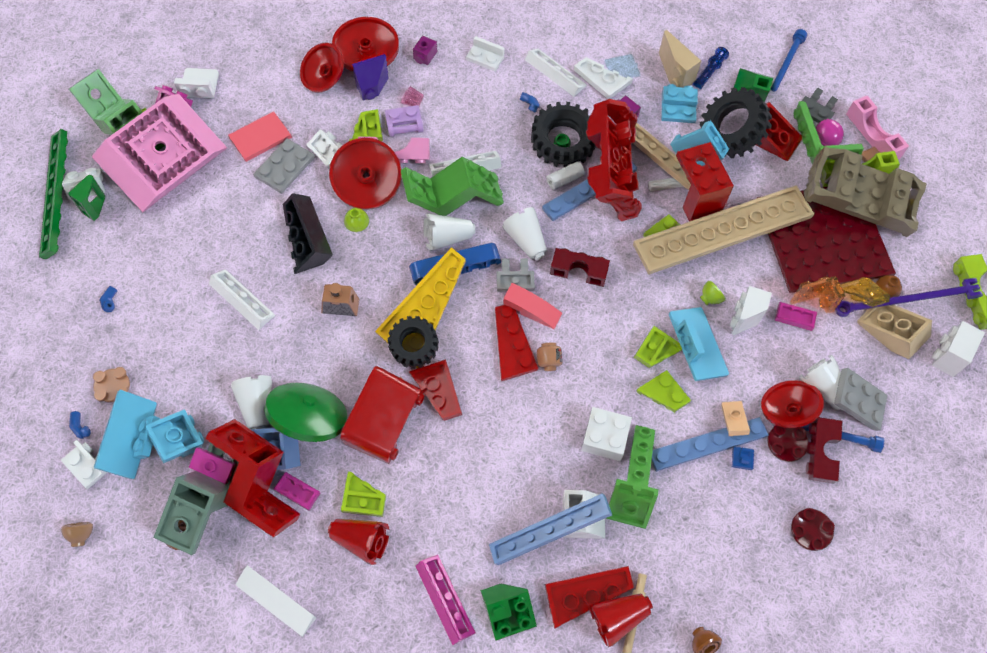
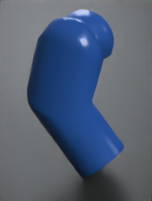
(534, 104)
(106, 299)
(75, 426)

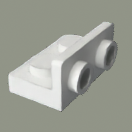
(485, 54)
(324, 146)
(81, 464)

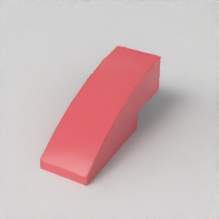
(531, 306)

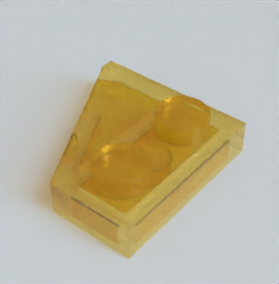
(866, 291)

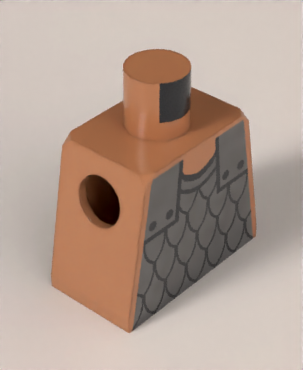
(339, 300)

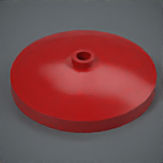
(365, 39)
(363, 157)

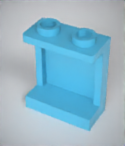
(706, 134)

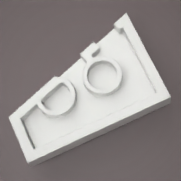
(603, 80)

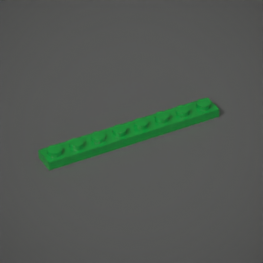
(53, 195)

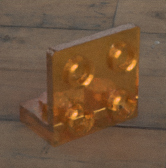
(826, 289)

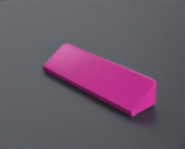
(443, 600)

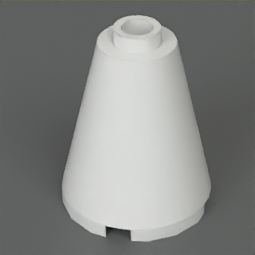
(446, 230)
(526, 232)
(825, 378)
(251, 399)

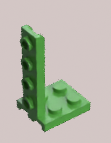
(810, 136)
(633, 499)

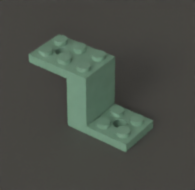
(193, 501)

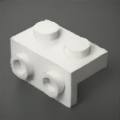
(73, 178)

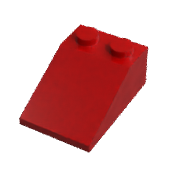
(782, 136)

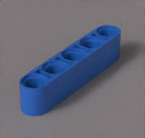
(476, 257)

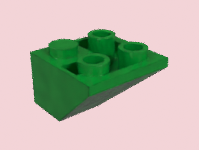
(751, 80)
(508, 610)

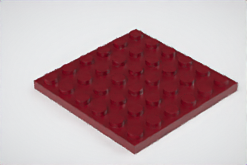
(830, 247)

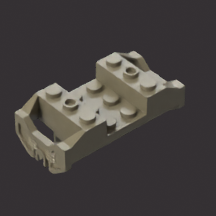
(866, 191)

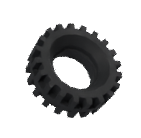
(559, 116)
(754, 127)

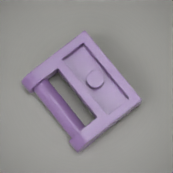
(403, 116)

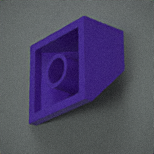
(371, 76)

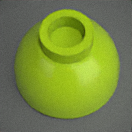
(356, 220)
(712, 294)

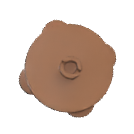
(109, 382)

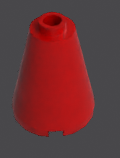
(360, 537)
(619, 616)

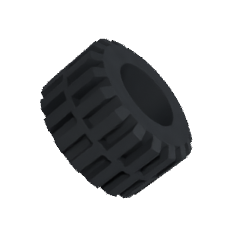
(409, 326)

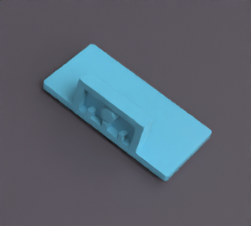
(698, 344)
(125, 435)

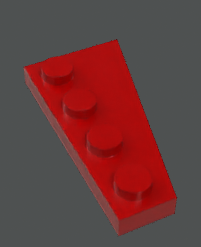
(513, 346)
(573, 596)

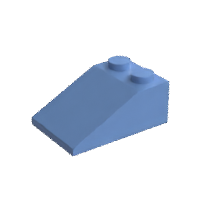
(288, 445)

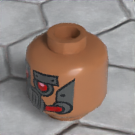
(549, 356)

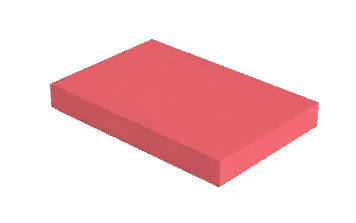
(259, 136)

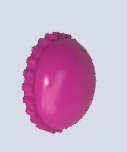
(830, 132)

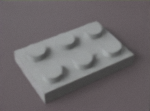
(284, 165)
(860, 399)

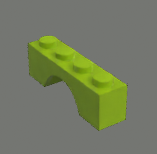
(882, 161)
(973, 267)

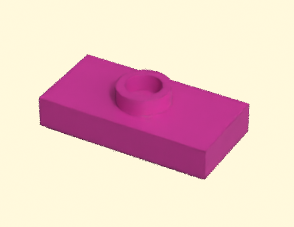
(796, 316)
(212, 465)
(297, 491)

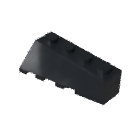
(305, 233)

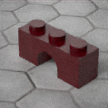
(566, 260)
(820, 466)

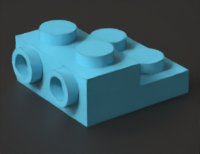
(679, 104)
(174, 436)

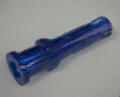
(701, 80)

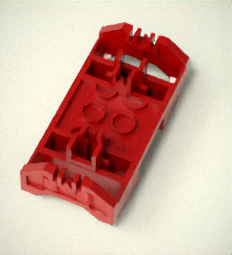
(614, 177)

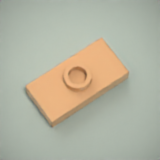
(735, 418)

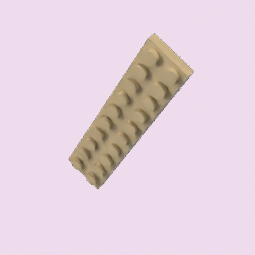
(722, 229)

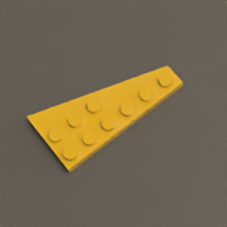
(426, 299)

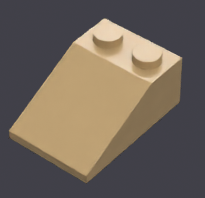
(678, 61)
(897, 328)

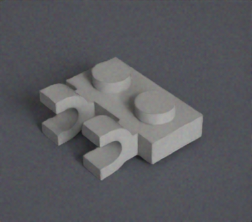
(521, 278)

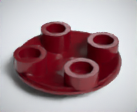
(788, 443)
(812, 529)

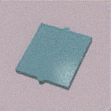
(624, 65)

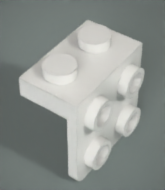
(198, 82)

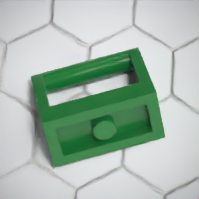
(80, 196)

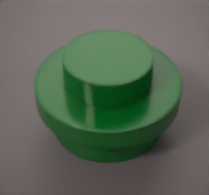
(562, 140)

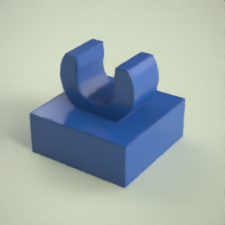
(743, 458)

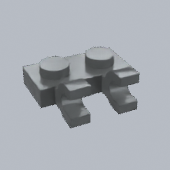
(818, 111)

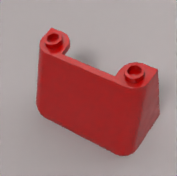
(380, 415)

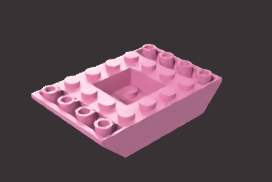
(151, 174)

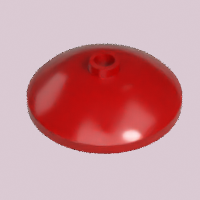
(321, 67)
(792, 404)

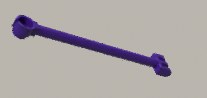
(967, 288)

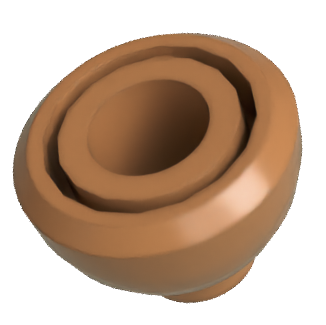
(77, 533)

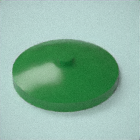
(305, 412)

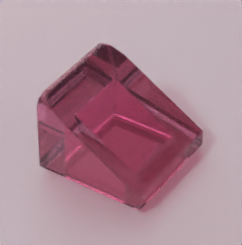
(412, 97)

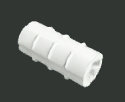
(565, 175)

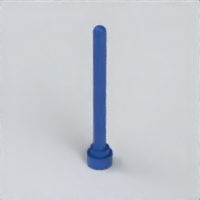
(798, 38)
(874, 443)

